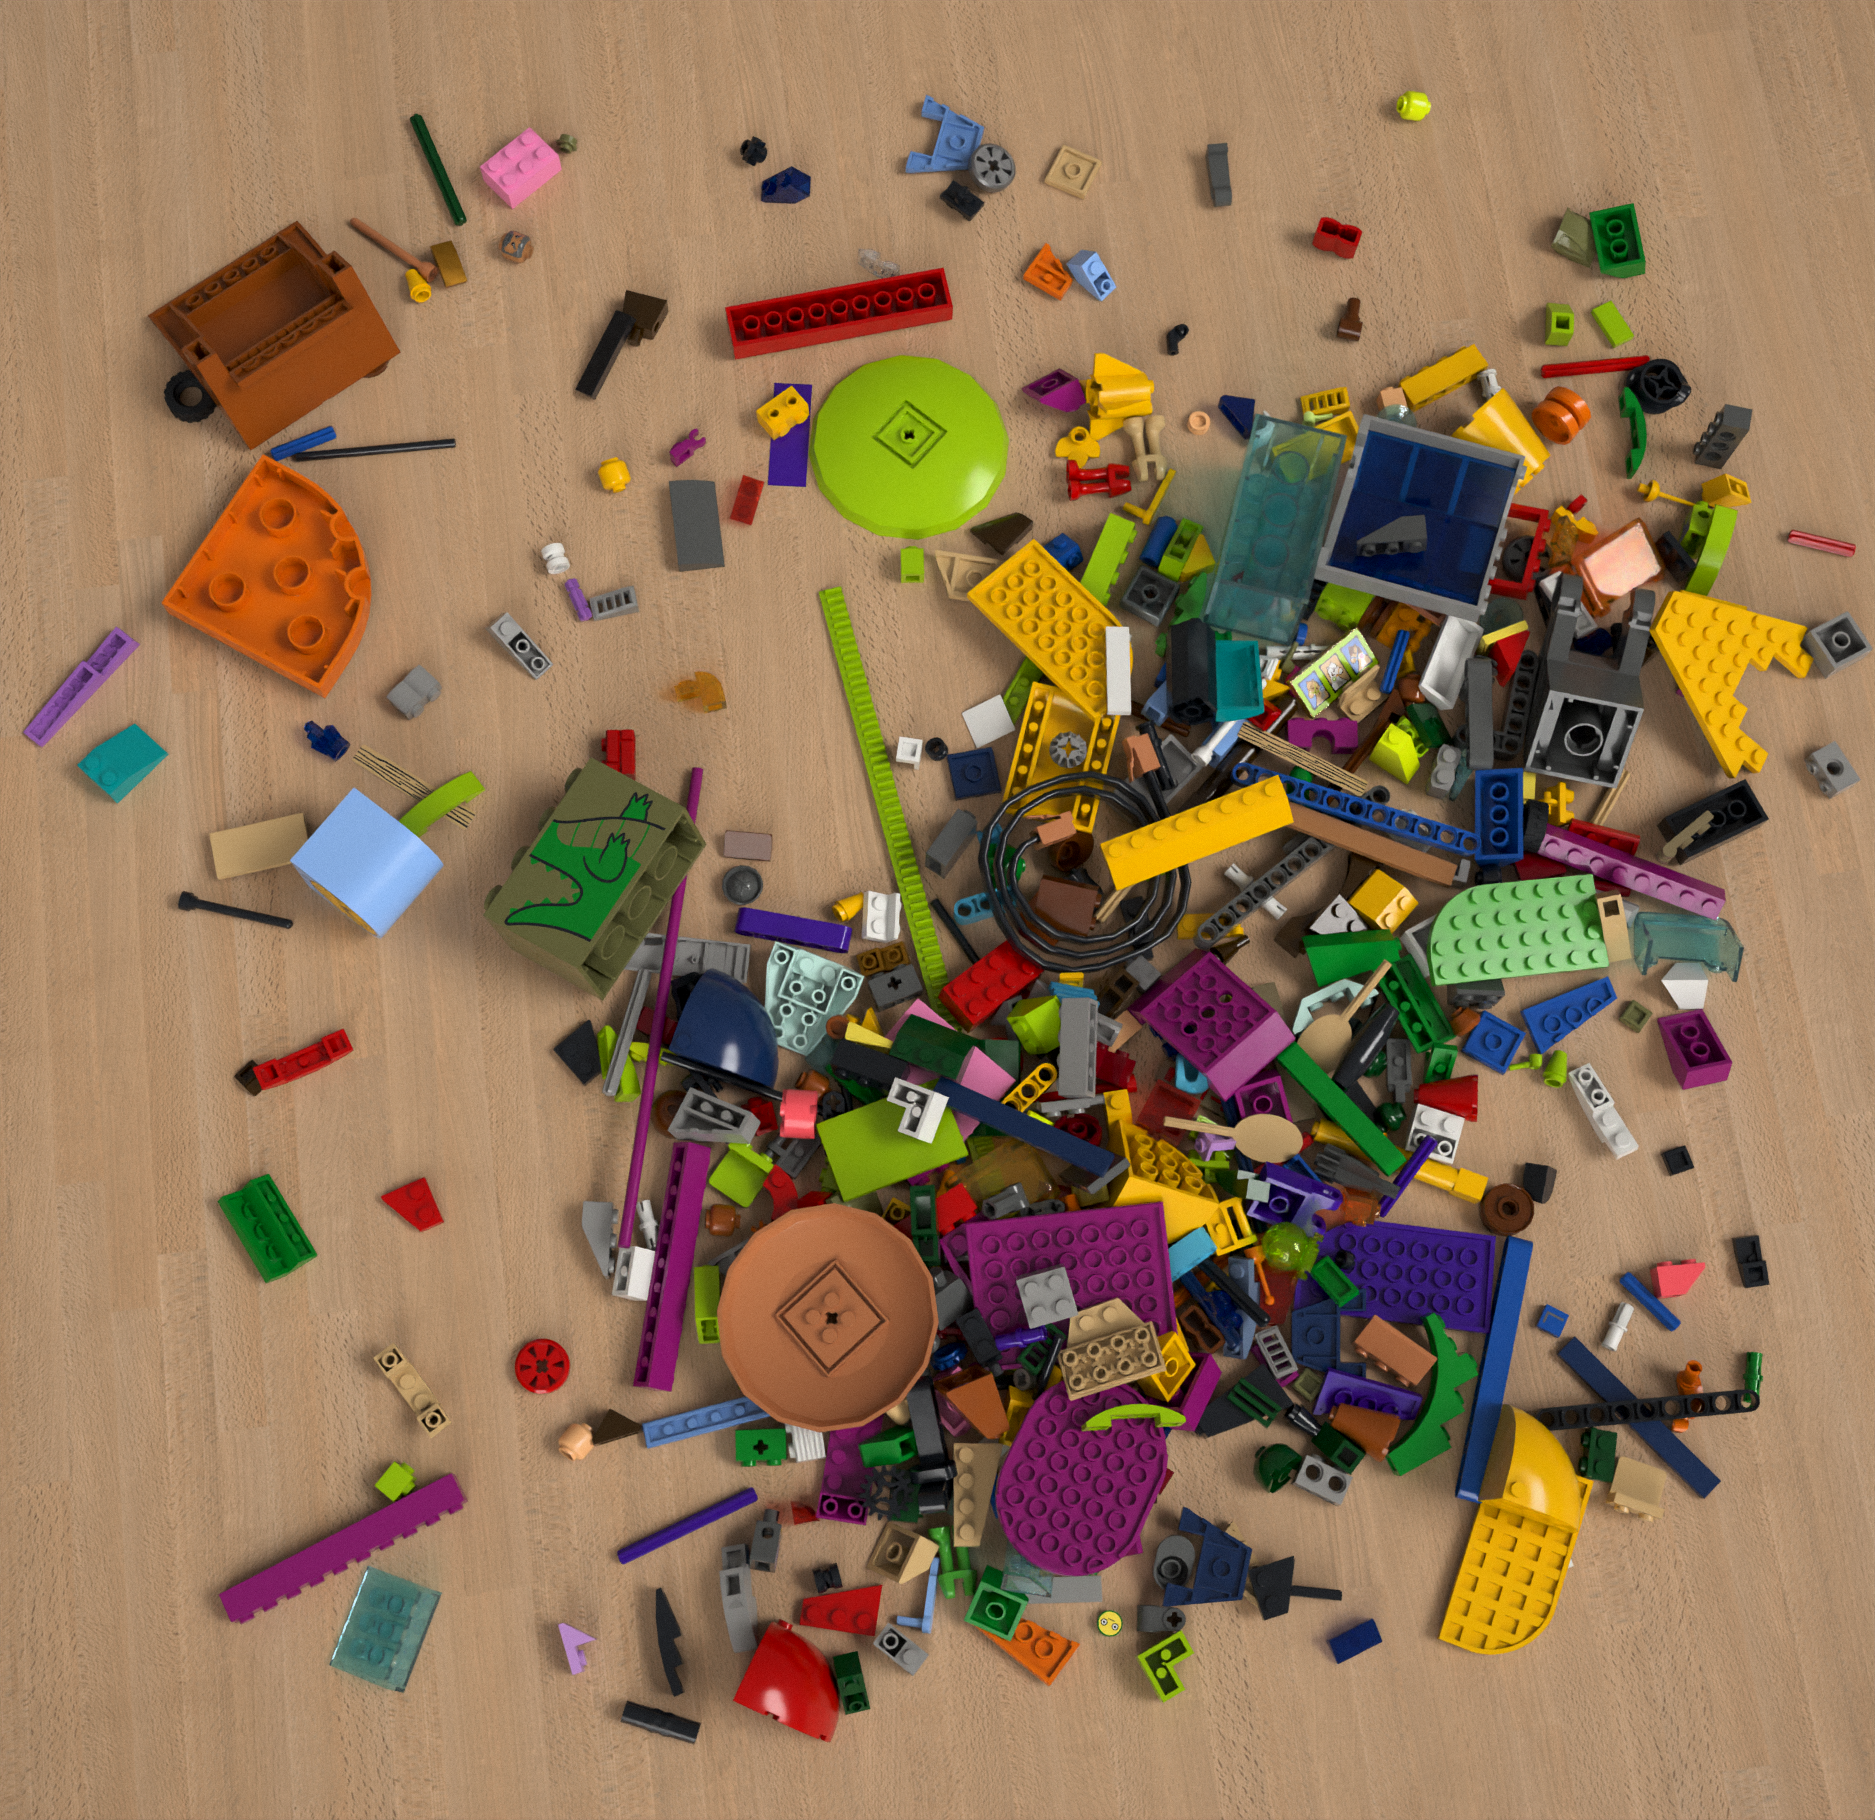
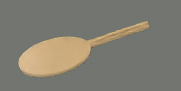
(1331, 1034)
(1256, 1136)

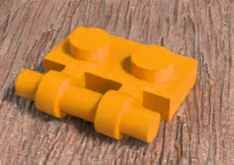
(1405, 619)

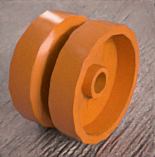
(1561, 415)

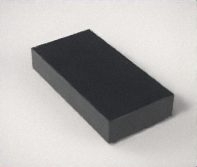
(1316, 1593)

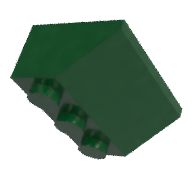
(934, 1048)

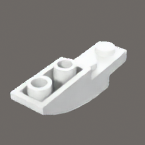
(1601, 1112)

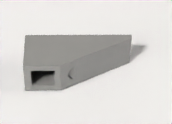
(519, 645)
(598, 1225)

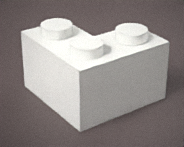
(922, 1110)

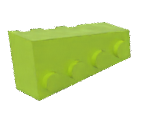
(1108, 556)

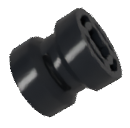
(827, 1578)

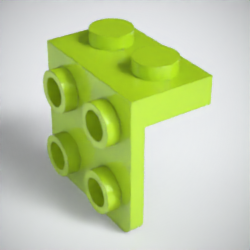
(741, 1173)

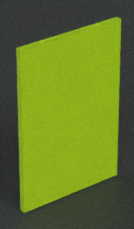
(873, 1154)

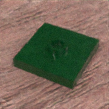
(1429, 725)

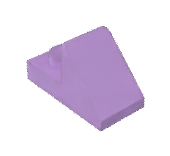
(572, 1639)

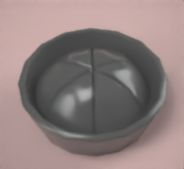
(742, 885)

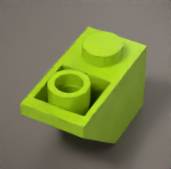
(1559, 324)

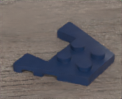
(1317, 1335)
(1220, 1566)

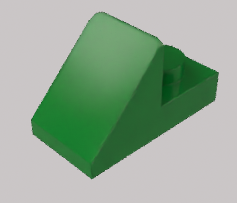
(1439, 1062)

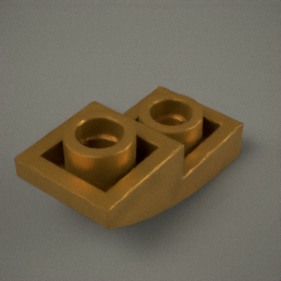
(448, 264)
(883, 959)

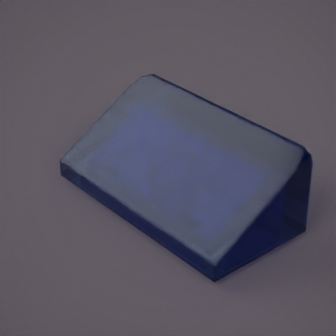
(1354, 1640)

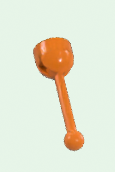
(1256, 1254)

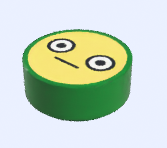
(1109, 1623)

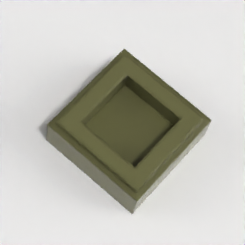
(1635, 1016)
(1307, 1384)

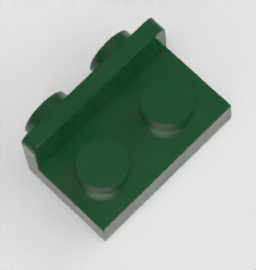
(1598, 1454)

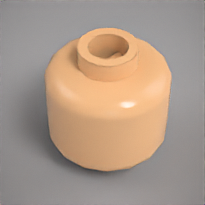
(576, 1441)

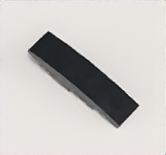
(667, 1631)

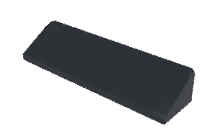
(605, 354)

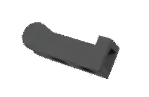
(1218, 174)

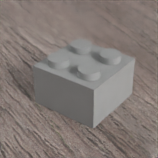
(1836, 644)
(1046, 1295)

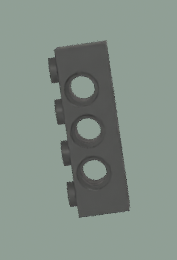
(1722, 436)

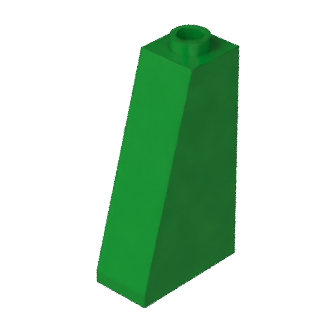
(1349, 953)

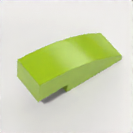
(629, 1084)

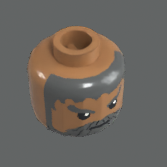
(516, 246)

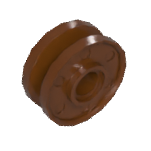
(1377, 615)
(1496, 1220)

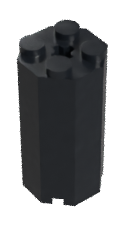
(1191, 672)

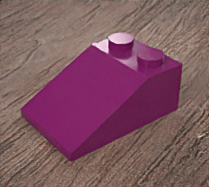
(1694, 1049)
(1263, 1096)

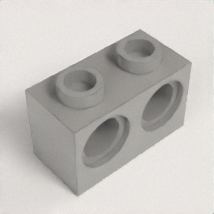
(1320, 1486)

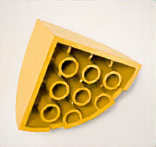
(1156, 1175)
(1531, 1473)

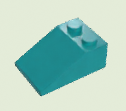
(122, 762)

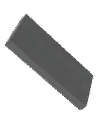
(1090, 1182)

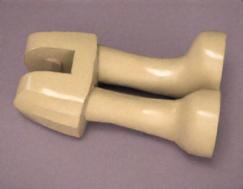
(1152, 426)

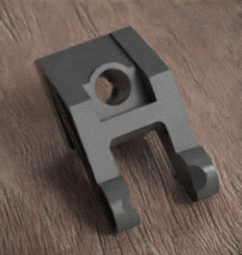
(1583, 701)

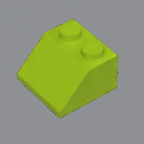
(1037, 1023)

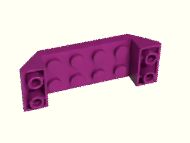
(845, 1473)

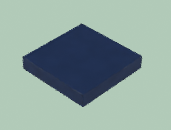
(973, 773)

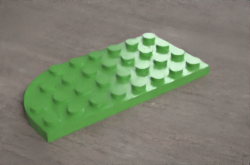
(1517, 931)

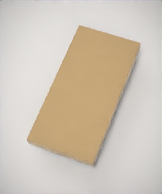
(258, 845)
(1111, 1361)

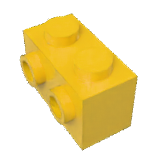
(783, 413)

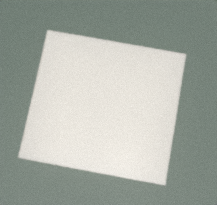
(988, 721)

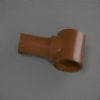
(1350, 324)

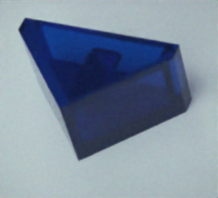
(1238, 412)

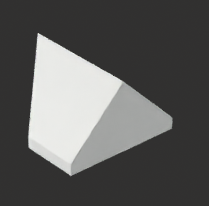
(1687, 985)

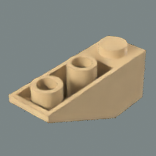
(1613, 925)

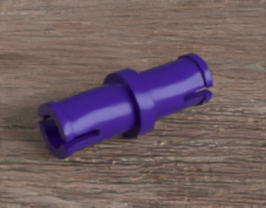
(1021, 1337)

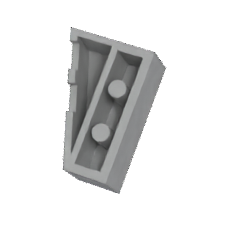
(712, 1120)

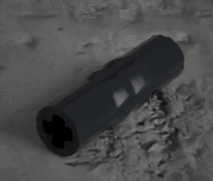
(660, 1722)

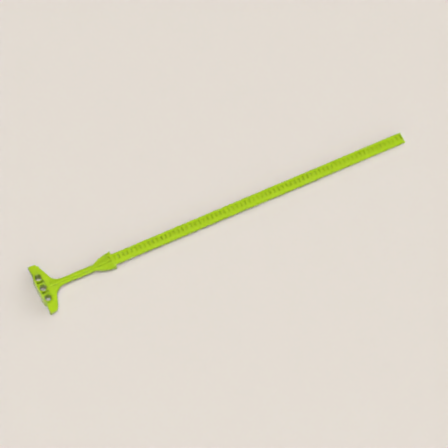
(891, 818)

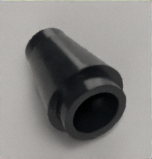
(1301, 1419)

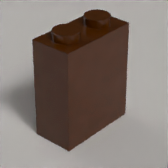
(1067, 904)

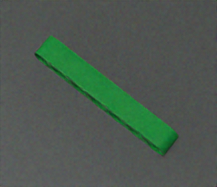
(1341, 1109)

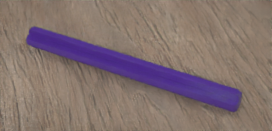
(687, 1525)

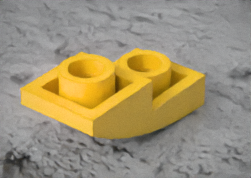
(1585, 529)

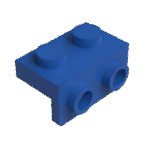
(1065, 551)

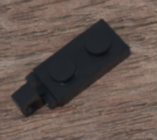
(1128, 910)
(980, 1340)

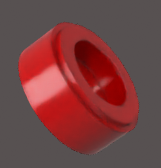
(1577, 504)

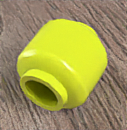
(1413, 105)

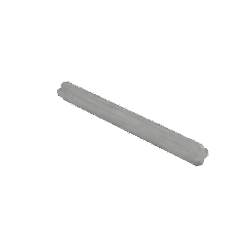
(626, 1033)

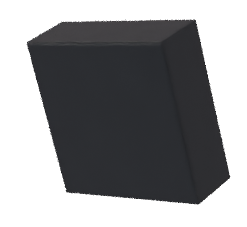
(1677, 1160)

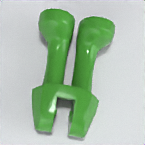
(941, 1536)

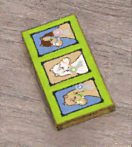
(1326, 675)

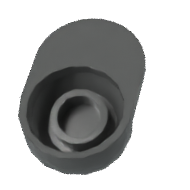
(1173, 1561)

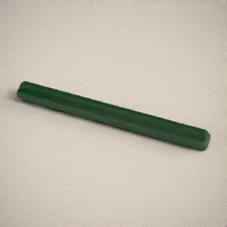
(438, 170)

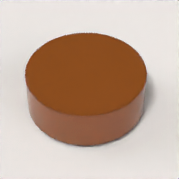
(837, 1026)

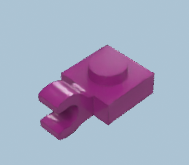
(684, 450)

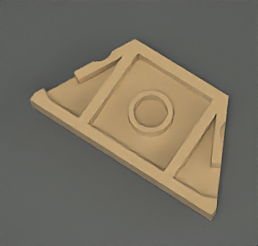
(963, 572)
(1100, 1321)

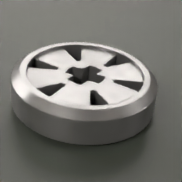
(1003, 164)

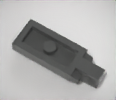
(1398, 1068)

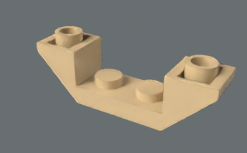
(413, 1389)

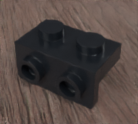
(1675, 557)

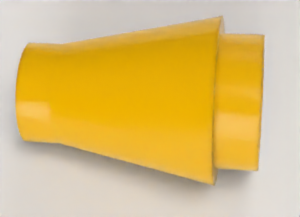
(418, 287)
(848, 907)

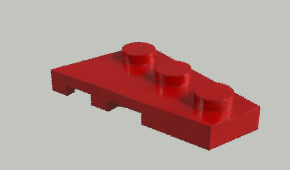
(844, 1611)

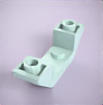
(1315, 1002)

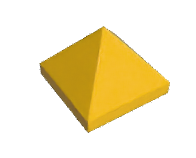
(1406, 666)

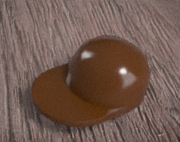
(1071, 852)

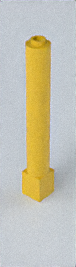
(1458, 1182)

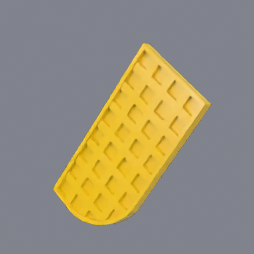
(1508, 1580)

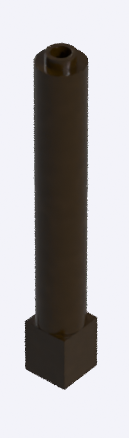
(1219, 781)

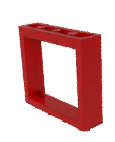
(1521, 590)

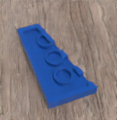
(1561, 1015)

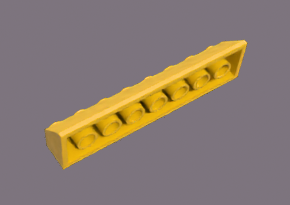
(1197, 833)

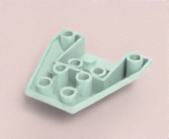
(805, 994)

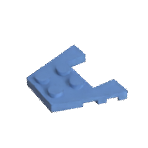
(954, 144)

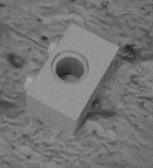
(1832, 758)

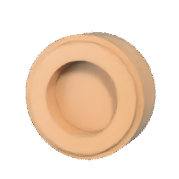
(1198, 423)

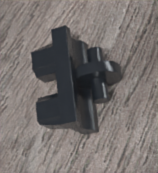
(962, 200)
(695, 1080)

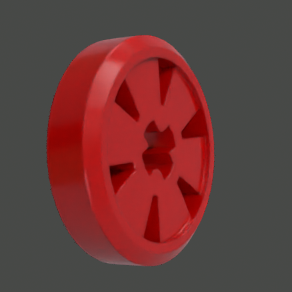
(527, 1367)

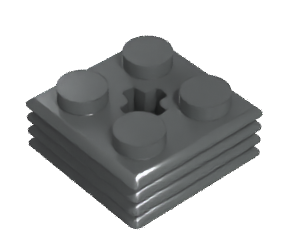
(1145, 582)

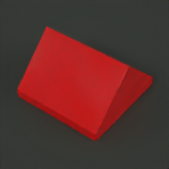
(1507, 654)

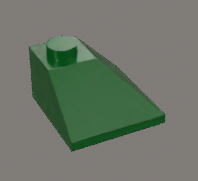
(994, 1608)

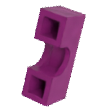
(1340, 733)

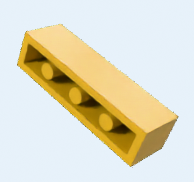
(1443, 377)

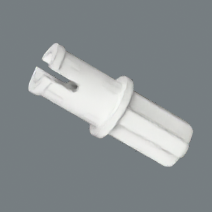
(1618, 1326)

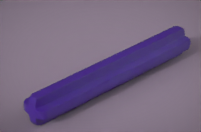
(1408, 1172)

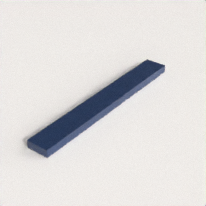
(1025, 1128)
(1653, 1433)

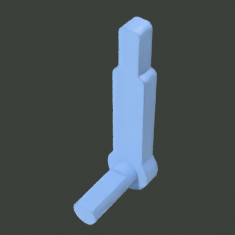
(927, 1620)

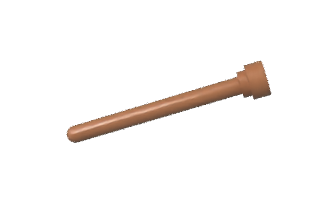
(426, 270)

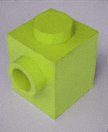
(397, 1481)

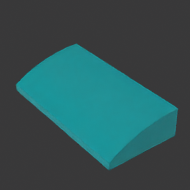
(1238, 680)

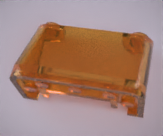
(1616, 566)

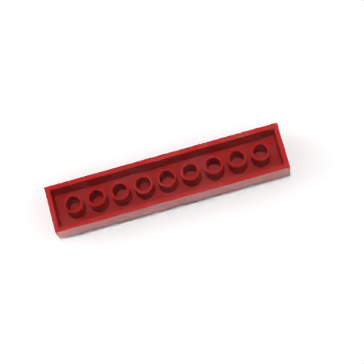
(839, 313)

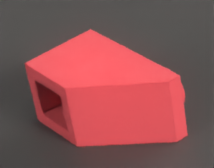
(1675, 1280)

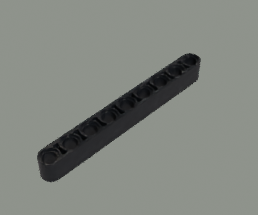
(1657, 1405)

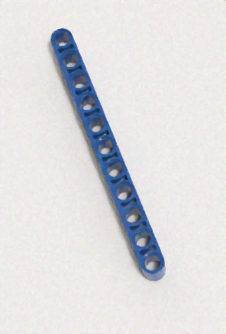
(1367, 807)
(1494, 1366)

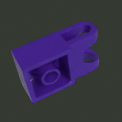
(1294, 1199)

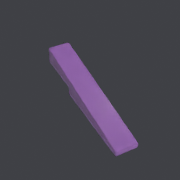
(81, 686)

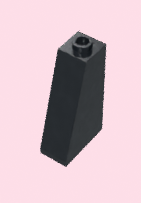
(1224, 1415)

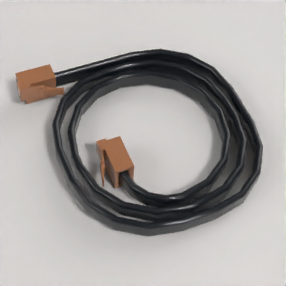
(1140, 762)

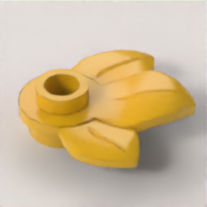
(1078, 450)

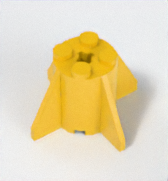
(1115, 395)

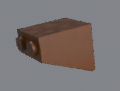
(976, 1400)

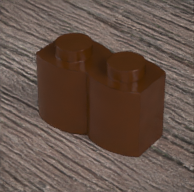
(1195, 1326)

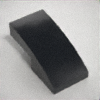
(1749, 1261)

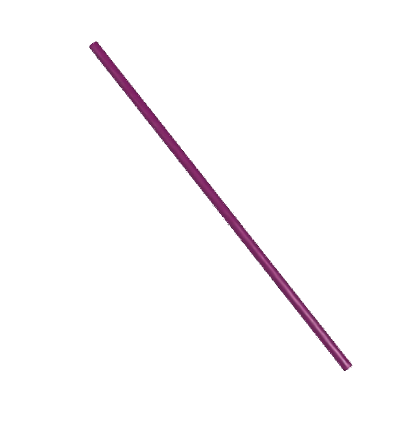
(656, 1035)

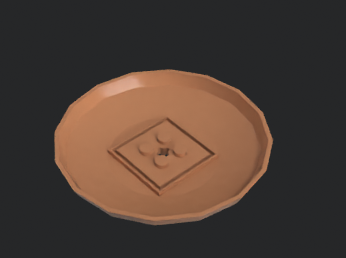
(779, 1309)

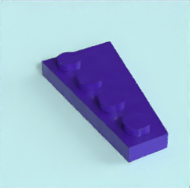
(1366, 1393)

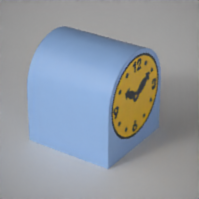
(366, 863)

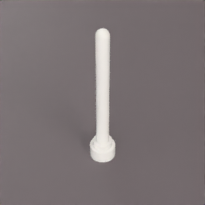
(1203, 754)

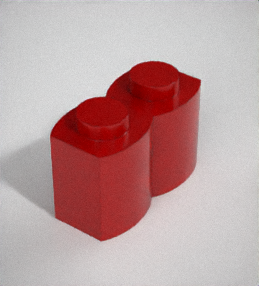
(1337, 237)

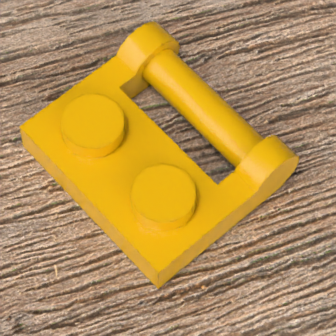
(1222, 1231)

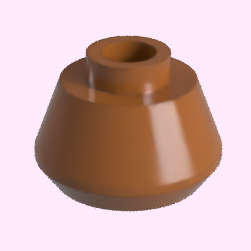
(1463, 1020)

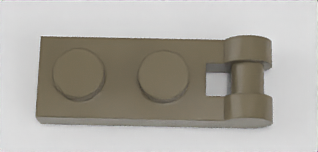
(1684, 838)

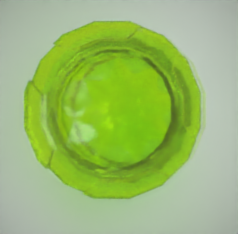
(1290, 1248)

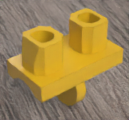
(1557, 798)

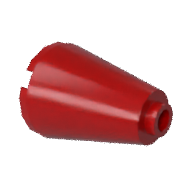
(1451, 1096)

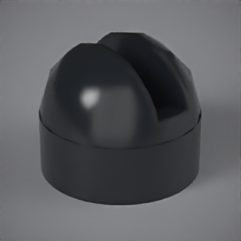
(1345, 1259)

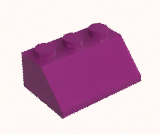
(1194, 1392)

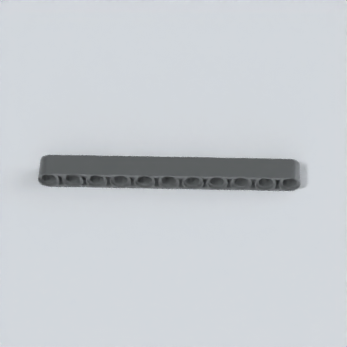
(1282, 873)

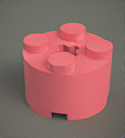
(798, 1114)

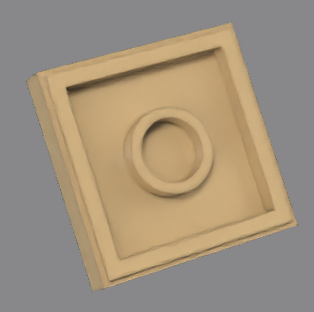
(1073, 172)

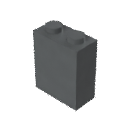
(951, 843)

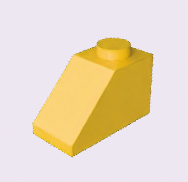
(1725, 491)
(1115, 1108)

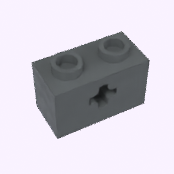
(886, 996)

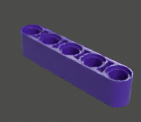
(793, 930)

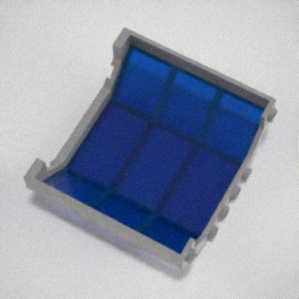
(1465, 505)

